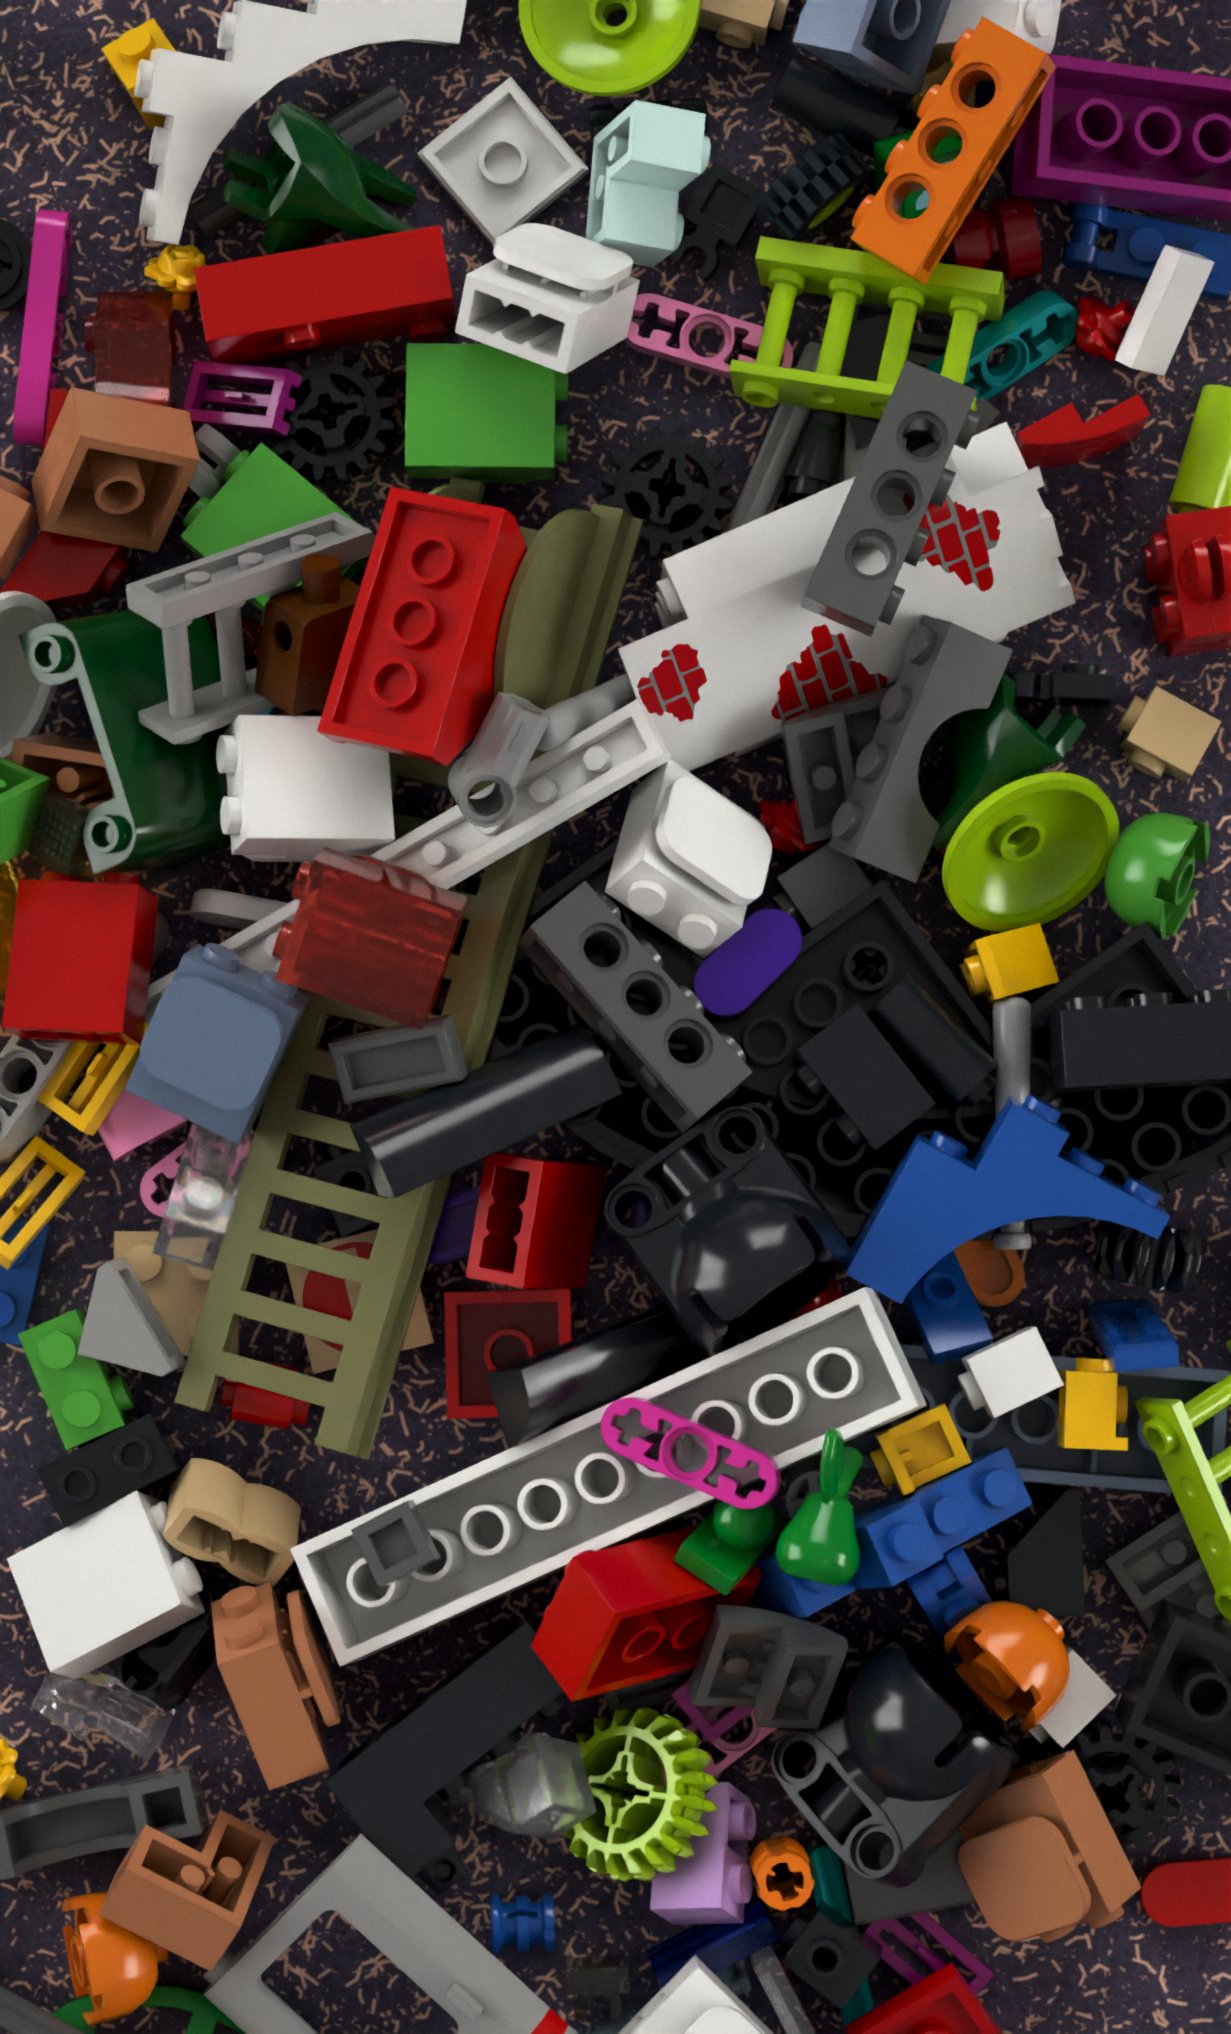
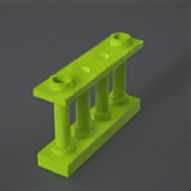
(848, 280)
(1193, 1479)

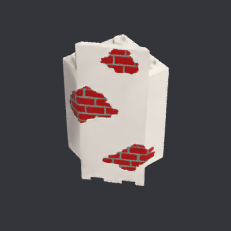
(748, 656)

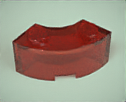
(134, 345)

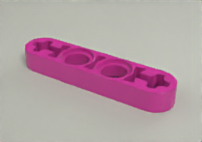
(42, 324)

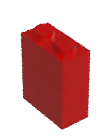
(80, 959)
(535, 1221)

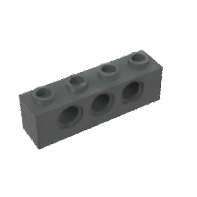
(918, 402)
(636, 1040)

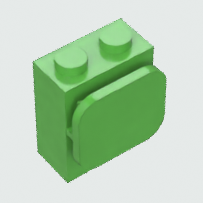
(481, 415)
(256, 501)

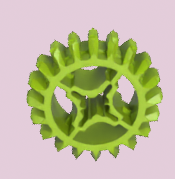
(642, 1830)

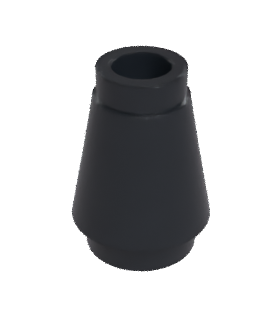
(819, 456)

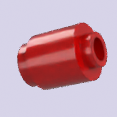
(263, 1406)

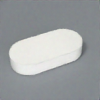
(231, 908)

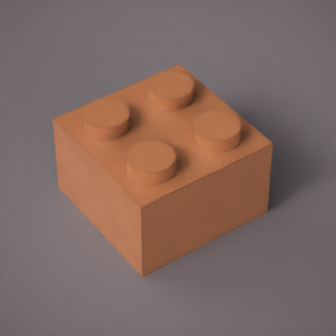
(114, 470)

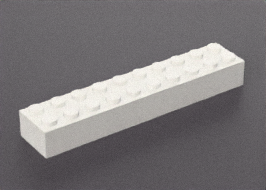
(572, 1494)

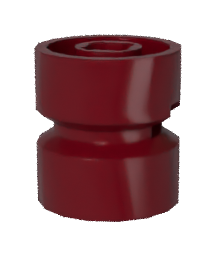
(1002, 233)

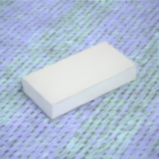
(1164, 310)

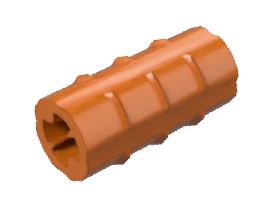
(784, 1894)

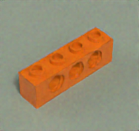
(952, 187)

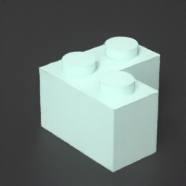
(637, 179)

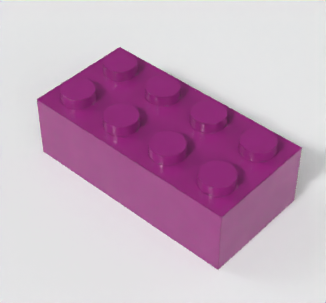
(1128, 139)

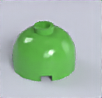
(1154, 870)

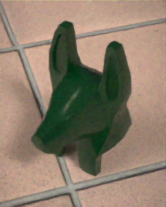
(312, 185)
(989, 751)

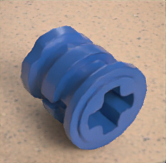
(522, 1924)

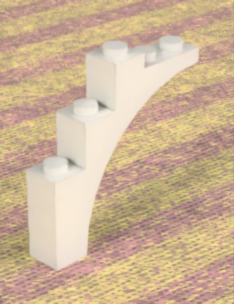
(262, 48)

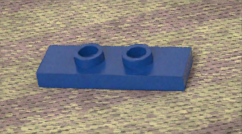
(947, 1313)
(1132, 1335)

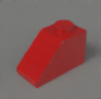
(68, 570)

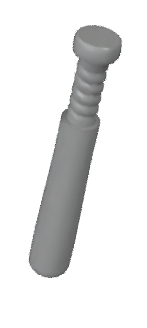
(584, 710)
(1013, 1057)

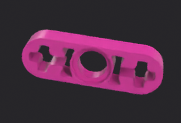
(640, 1448)

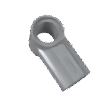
(499, 755)

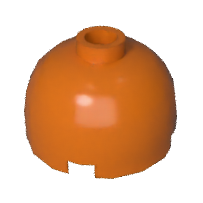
(1012, 1660)
(108, 1961)

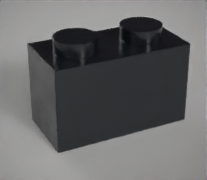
(862, 1080)

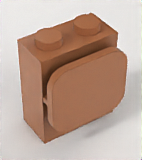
(276, 1680)
(1045, 1854)

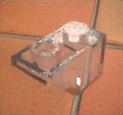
(202, 1198)
(531, 1789)

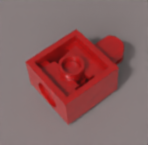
(1193, 580)

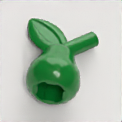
(822, 1536)

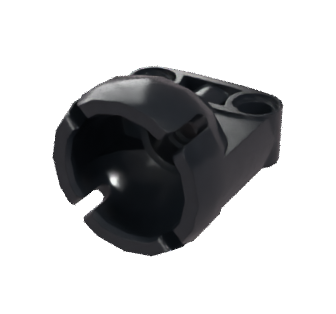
(729, 1234)
(895, 1762)

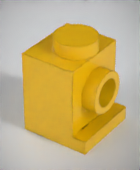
(1091, 1407)

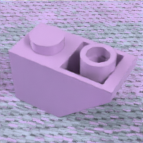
(717, 1879)

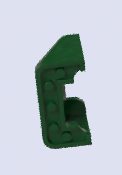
(162, 791)

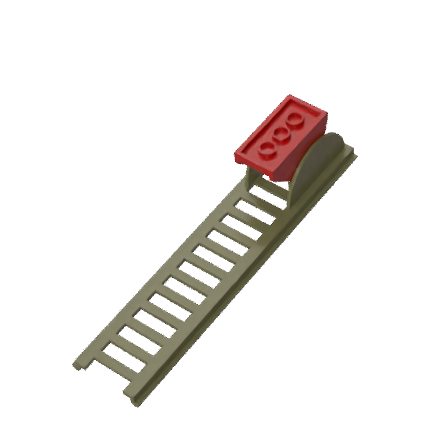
(440, 625)

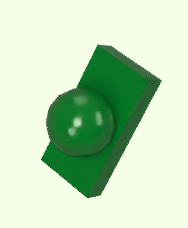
(730, 1543)

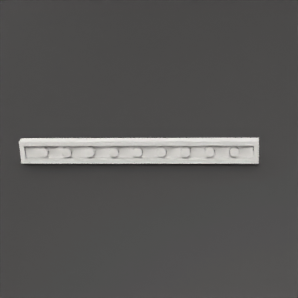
(453, 849)

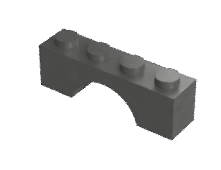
(941, 676)
(100, 1818)

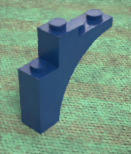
(1016, 1176)
(906, 1533)

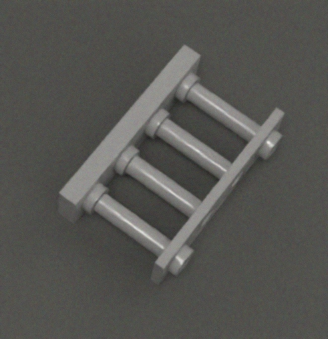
(222, 586)

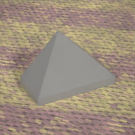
(125, 1325)

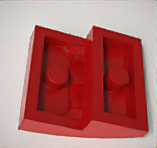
(1066, 440)

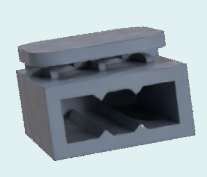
(217, 1041)

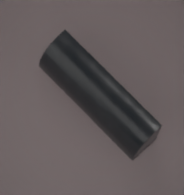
(484, 1111)
(589, 1372)

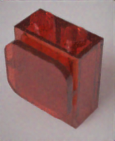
(369, 935)

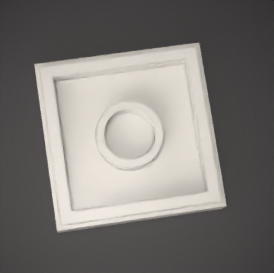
(502, 161)

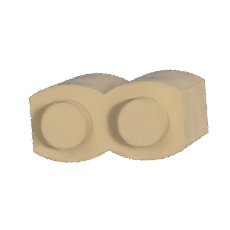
(232, 1522)

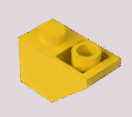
(1008, 965)

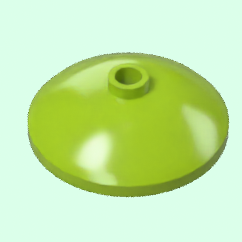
(604, 60)
(1030, 851)

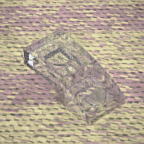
(108, 1705)

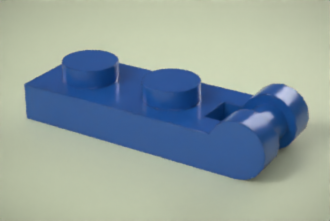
(1139, 246)
(949, 1592)

